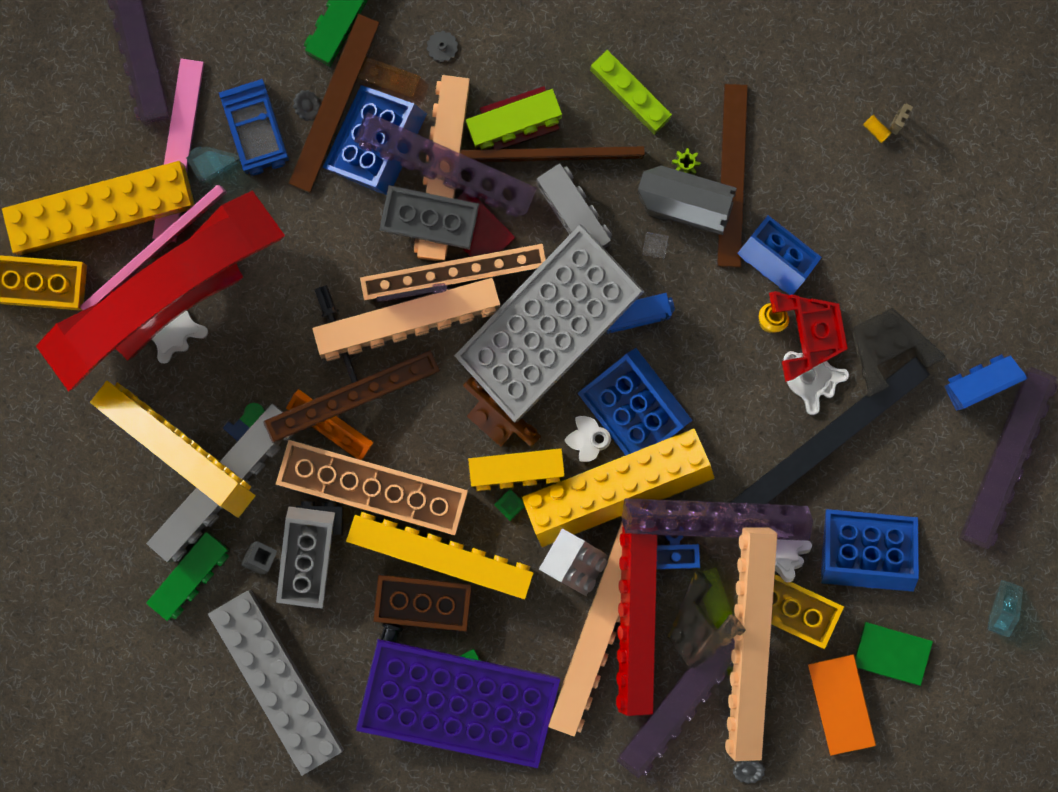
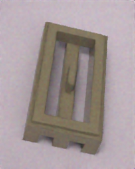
(899, 119)

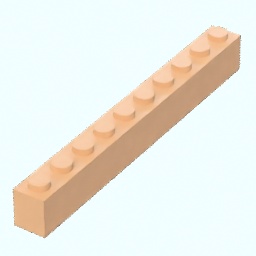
(752, 647)
(590, 649)

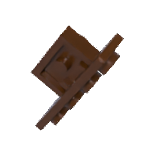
(494, 420)

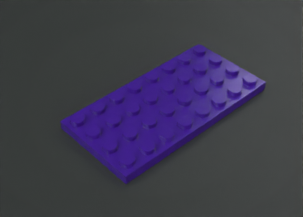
(457, 703)

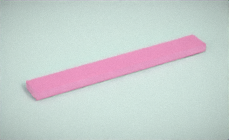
(181, 125)
(156, 246)

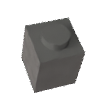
(259, 558)

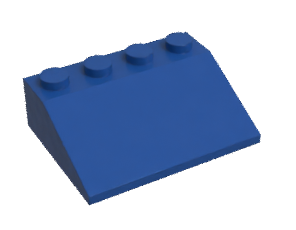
(365, 166)
(634, 404)
(870, 550)

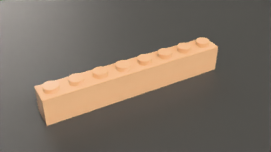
(448, 132)
(453, 271)

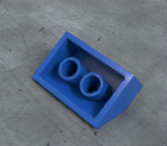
(779, 255)
(984, 381)

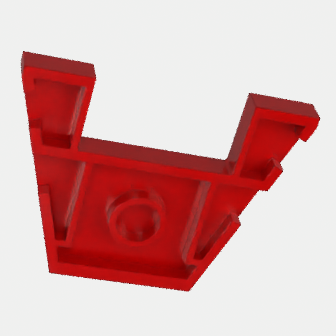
(819, 331)

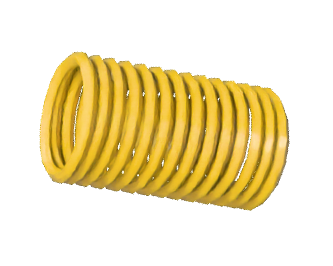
(877, 128)

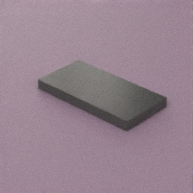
(429, 217)

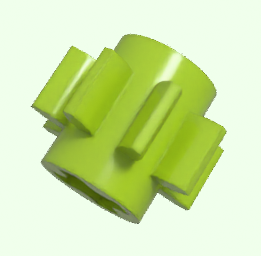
(691, 159)

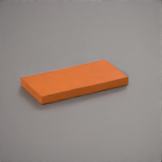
(842, 704)

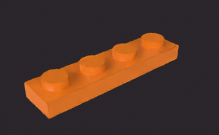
(337, 430)

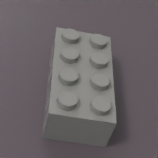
(570, 204)
(305, 557)

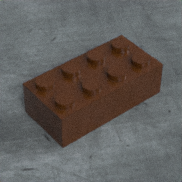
(422, 603)

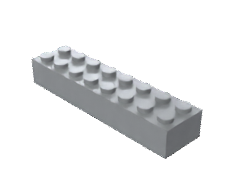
(198, 509)
(276, 682)

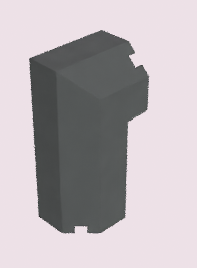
(686, 198)

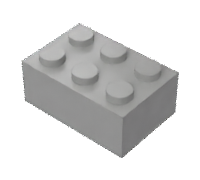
(574, 562)

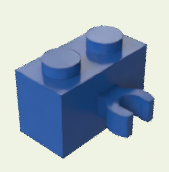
(677, 556)

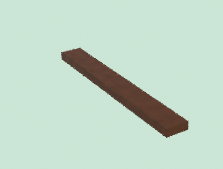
(334, 103)
(555, 154)
(733, 170)
(351, 396)

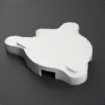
(174, 336)
(815, 382)
(788, 557)

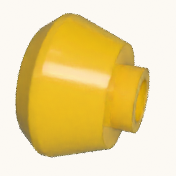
(771, 321)

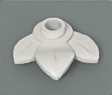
(584, 438)

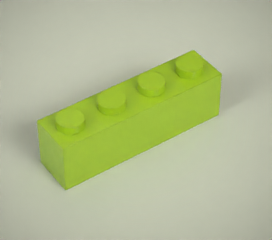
(630, 92)
(514, 119)

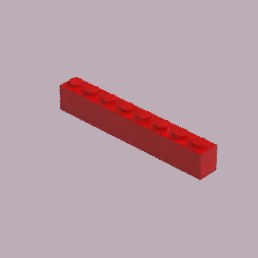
(637, 624)

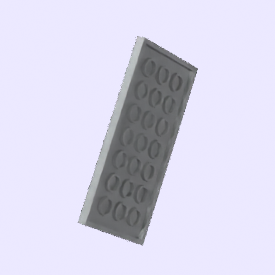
(549, 323)

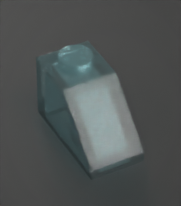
(210, 162)
(1005, 609)

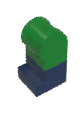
(251, 415)

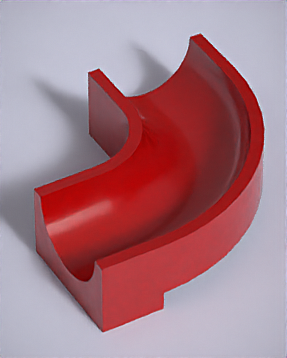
(161, 291)

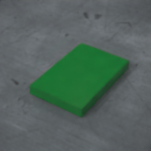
(892, 653)

